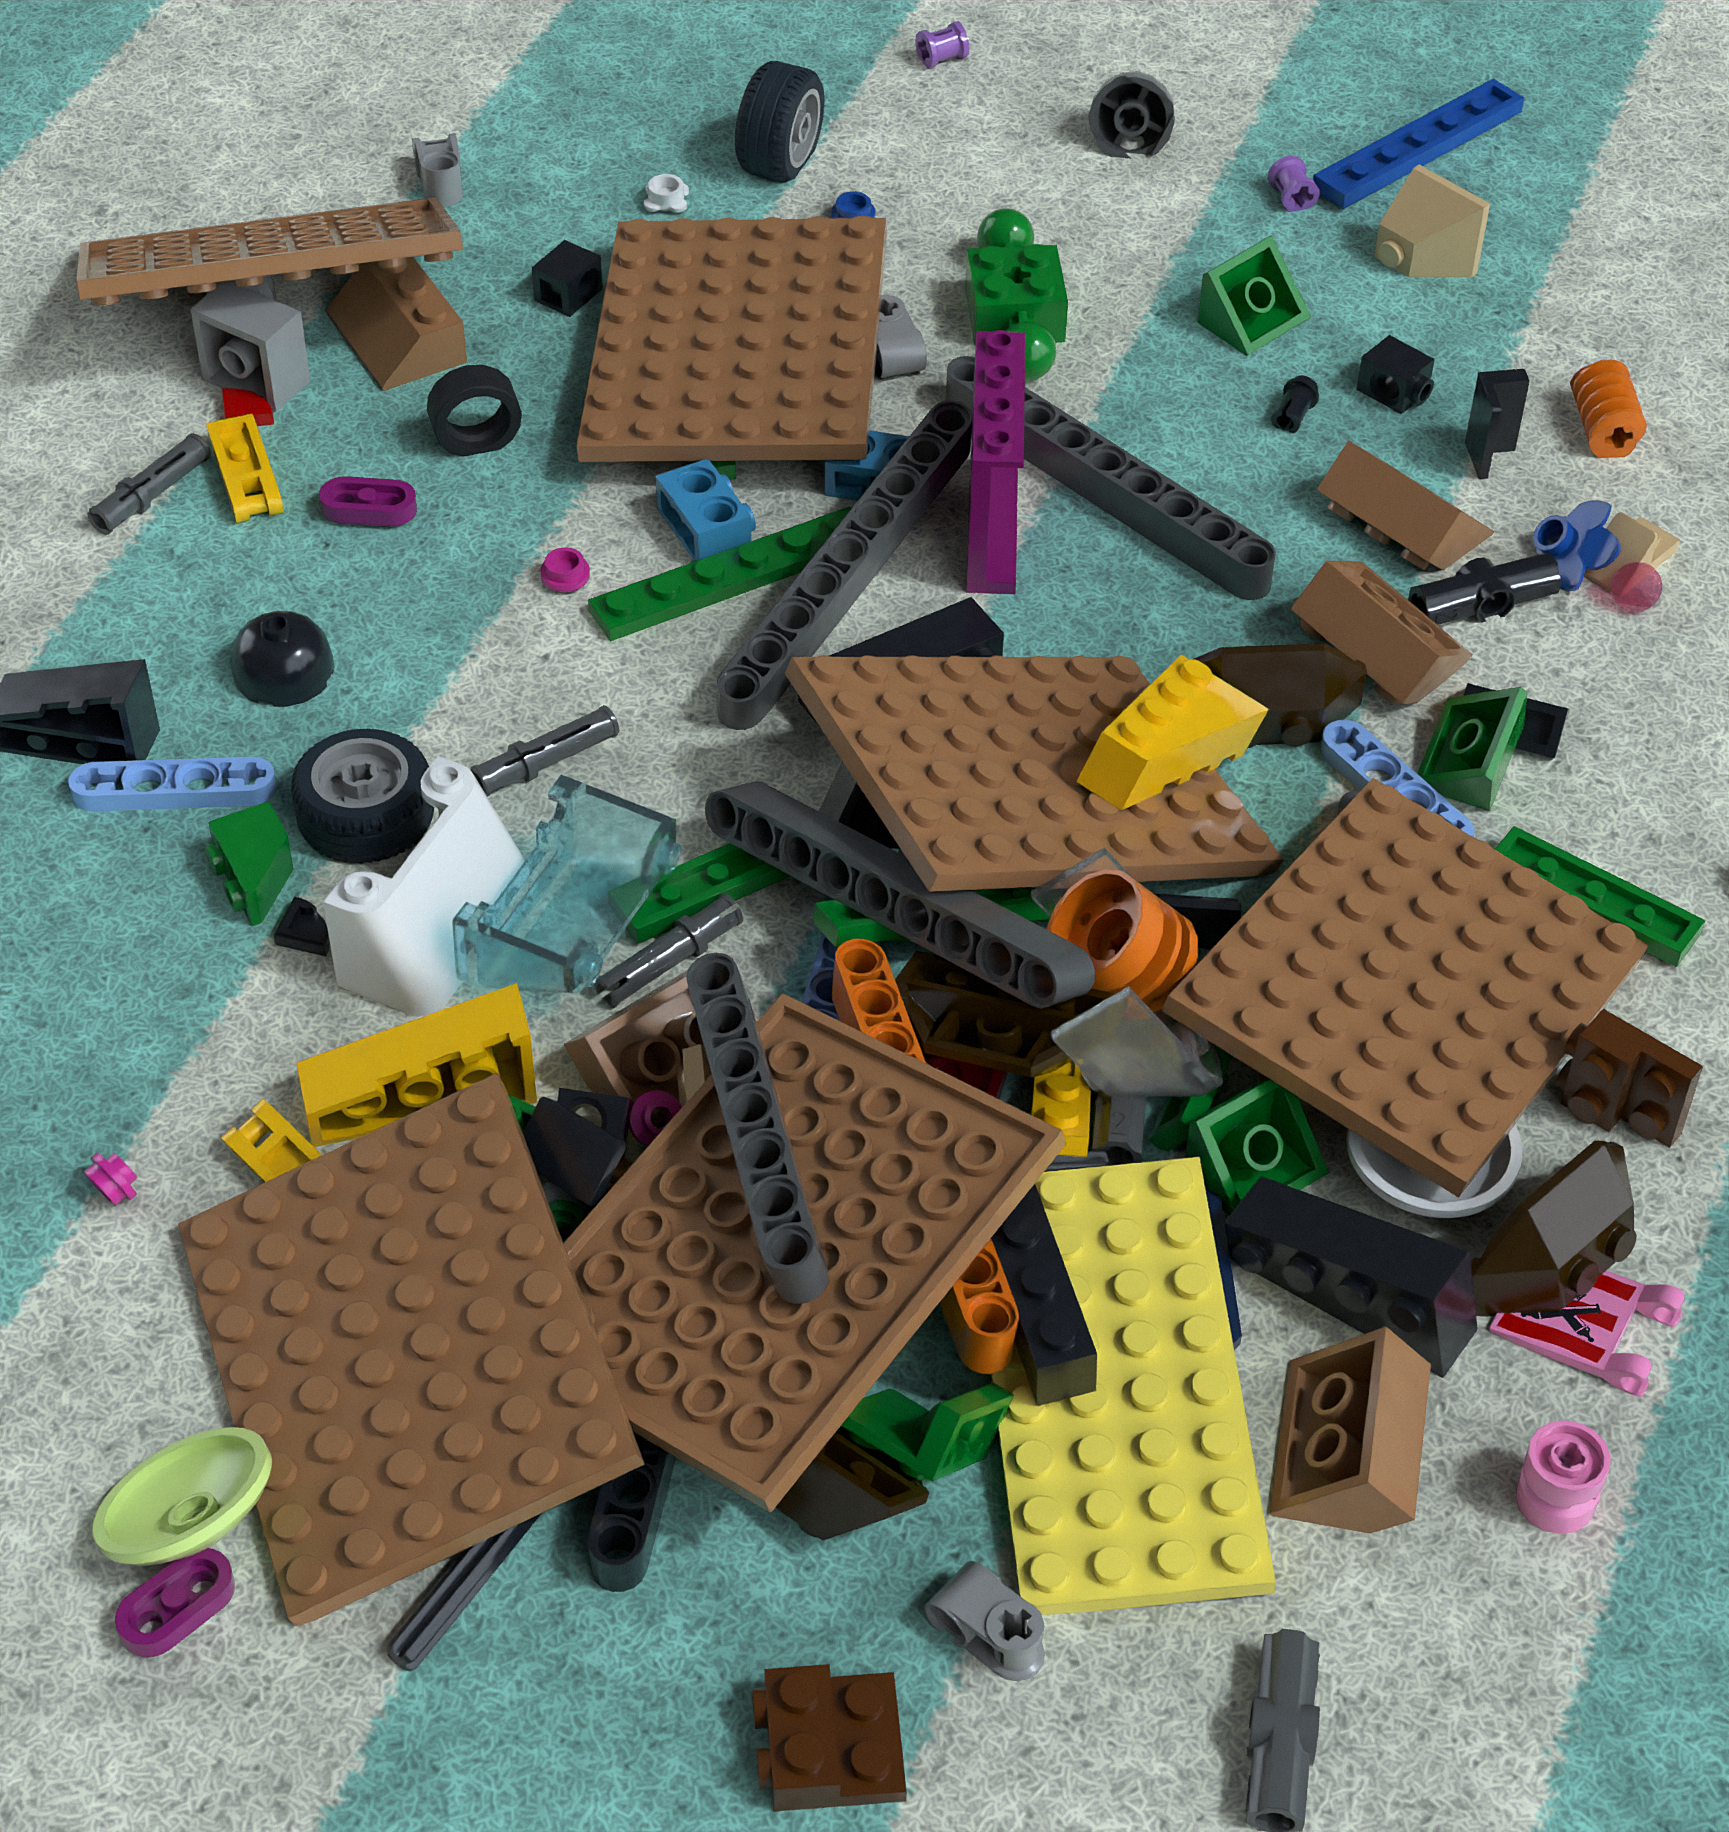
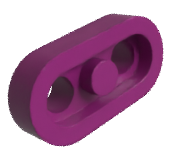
(368, 501)
(171, 1601)

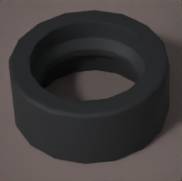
(465, 384)

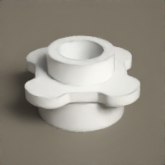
(666, 193)

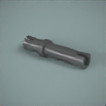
(136, 493)
(528, 758)
(686, 938)

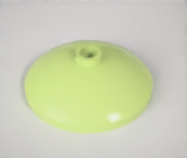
(183, 1497)

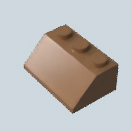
(398, 323)
(1399, 509)
(1380, 628)
(640, 1045)
(1352, 1435)

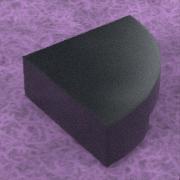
(303, 929)

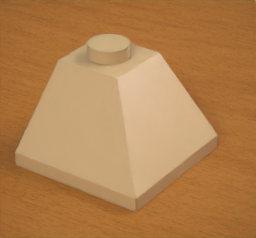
(1432, 228)

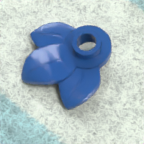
(1578, 541)

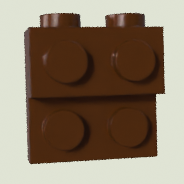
(1627, 1077)
(829, 1738)

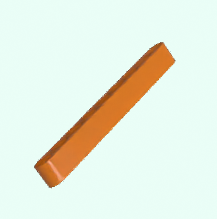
(980, 1302)

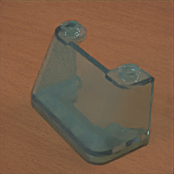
(568, 896)

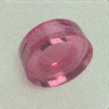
(1636, 586)

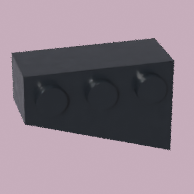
(79, 713)

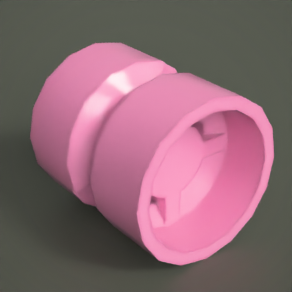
(1562, 1476)

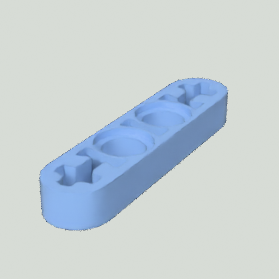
(1376, 756)
(173, 779)

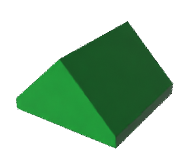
(1251, 298)
(1474, 745)
(1254, 1137)

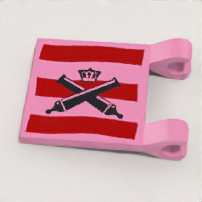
(1593, 1326)

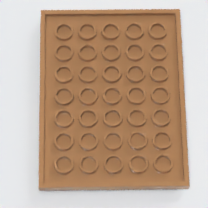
(265, 248)
(736, 341)
(983, 766)
(1408, 983)
(903, 1194)
(405, 1349)

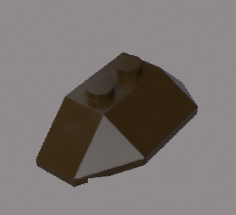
(1297, 683)
(980, 1023)
(1559, 1237)
(849, 1489)

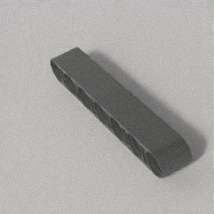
(757, 1130)

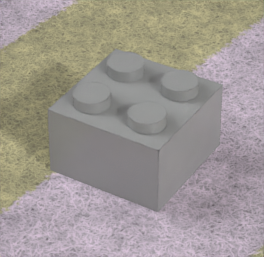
(251, 343)

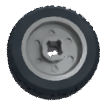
(779, 121)
(361, 795)

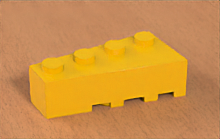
(1170, 731)
(417, 1064)

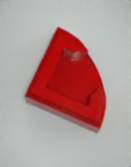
(244, 402)

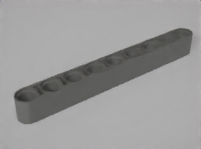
(1135, 493)
(844, 565)
(888, 890)

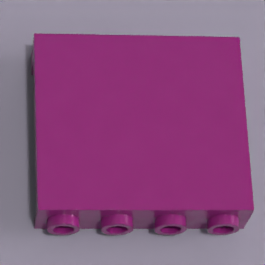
(995, 461)

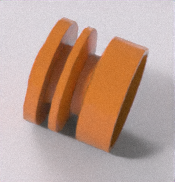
(1127, 935)

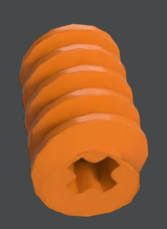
(1608, 408)

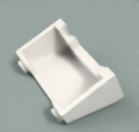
(397, 932)

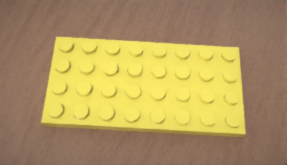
(1154, 1473)

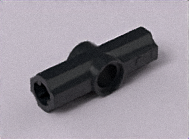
(1487, 589)

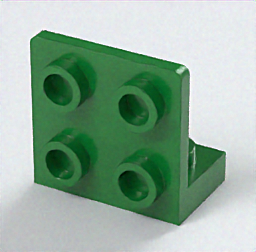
(934, 1440)

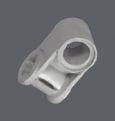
(439, 169)
(898, 341)
(990, 1622)

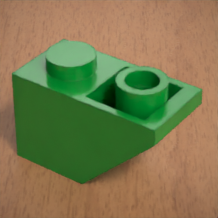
(253, 856)

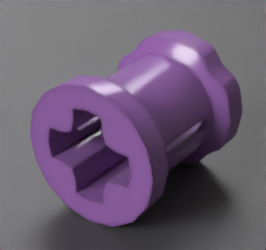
(942, 44)
(1290, 179)

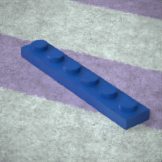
(1418, 143)

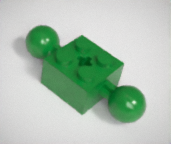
(1017, 287)

